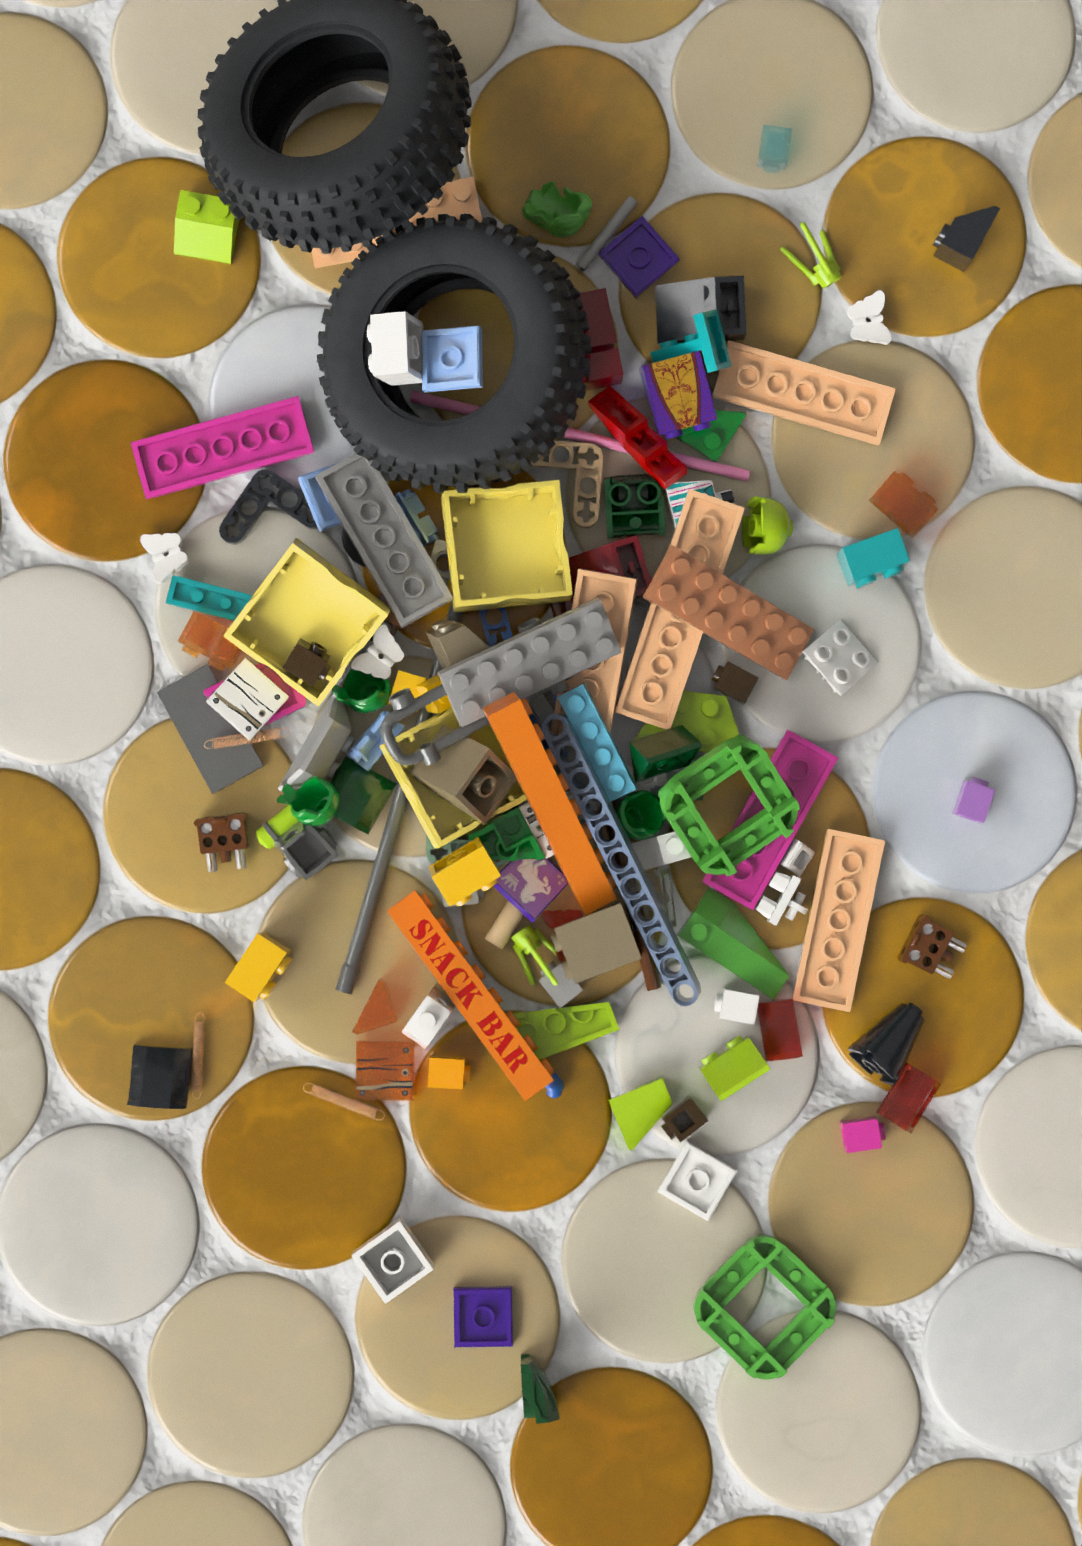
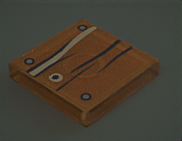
(385, 1070)

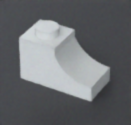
(660, 850)

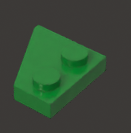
(713, 440)

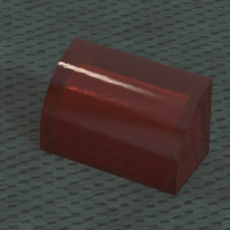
(779, 1029)
(908, 1098)

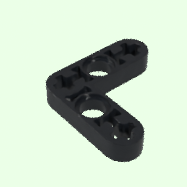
(262, 499)

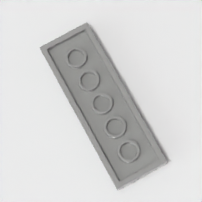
(384, 539)
(530, 660)

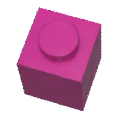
(862, 1134)

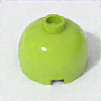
(766, 526)

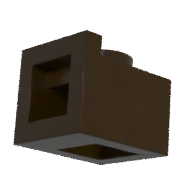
(694, 1115)

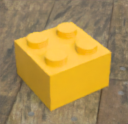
(464, 872)
(259, 966)

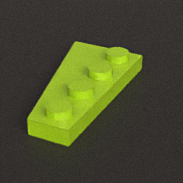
(566, 1027)

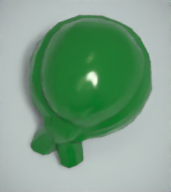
(363, 691)
(313, 802)
(640, 814)

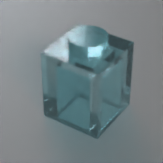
(774, 148)

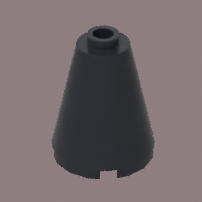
(889, 1043)

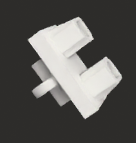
(774, 910)

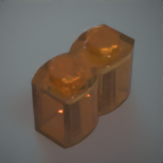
(206, 637)

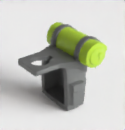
(304, 846)

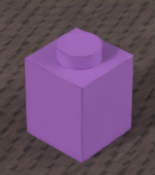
(974, 800)

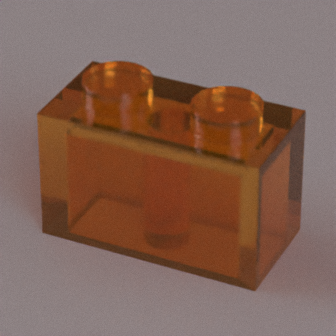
(904, 503)

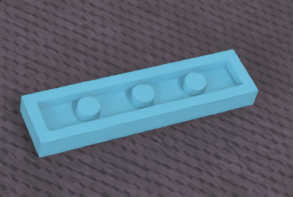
(597, 742)

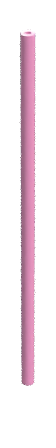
(587, 437)

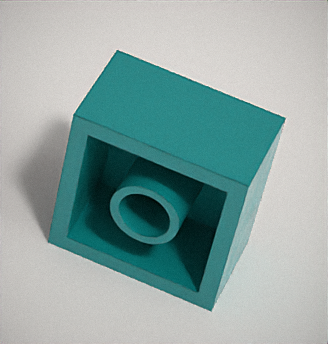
(873, 557)

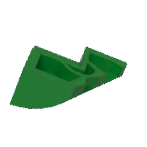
(508, 837)

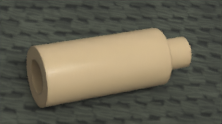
(504, 925)

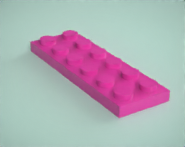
(222, 447)
(804, 772)

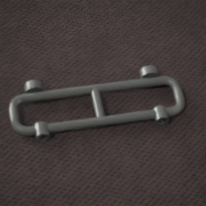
(405, 704)

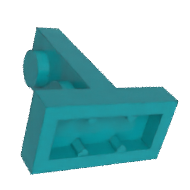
(707, 339)

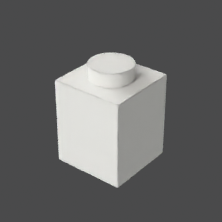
(737, 1006)

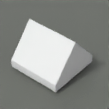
(797, 857)

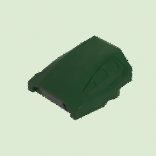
(634, 513)
(361, 794)
(537, 1392)

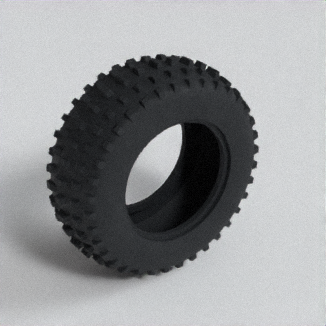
(375, 177)
(544, 368)

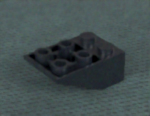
(681, 300)

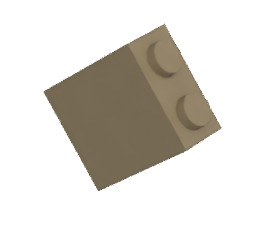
(453, 642)
(467, 777)
(596, 943)

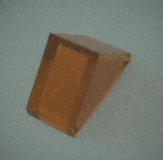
(377, 1011)

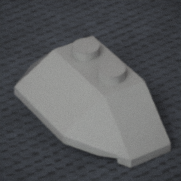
(322, 746)

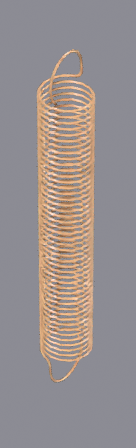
(246, 740)
(194, 1053)
(344, 1098)

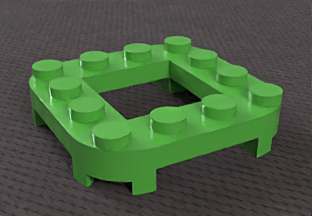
(705, 773)
(795, 1337)

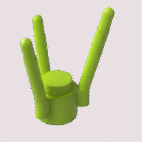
(827, 270)
(527, 941)

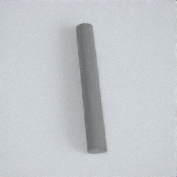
(607, 232)

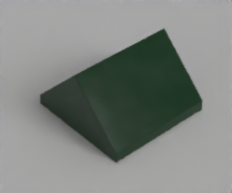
(663, 752)

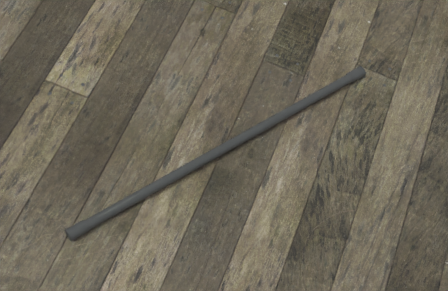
(351, 965)

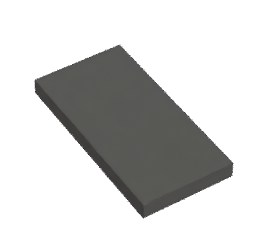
(199, 723)

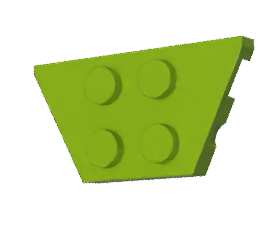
(703, 716)

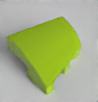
(640, 1110)

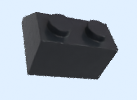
(962, 239)

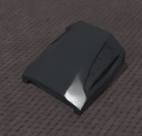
(160, 1077)

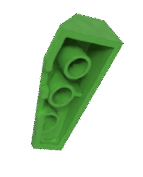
(728, 938)

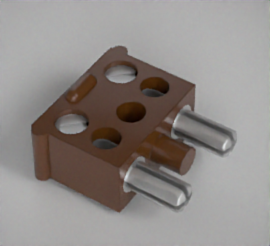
(227, 826)
(918, 942)

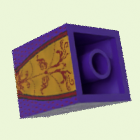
(678, 394)

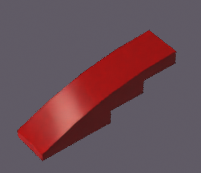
(636, 437)

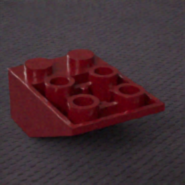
(616, 558)

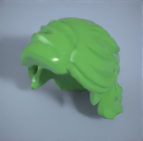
(557, 213)

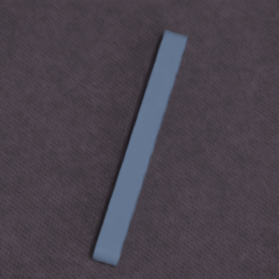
(622, 874)

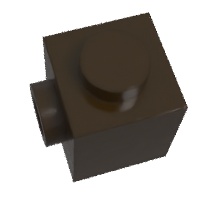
(308, 661)

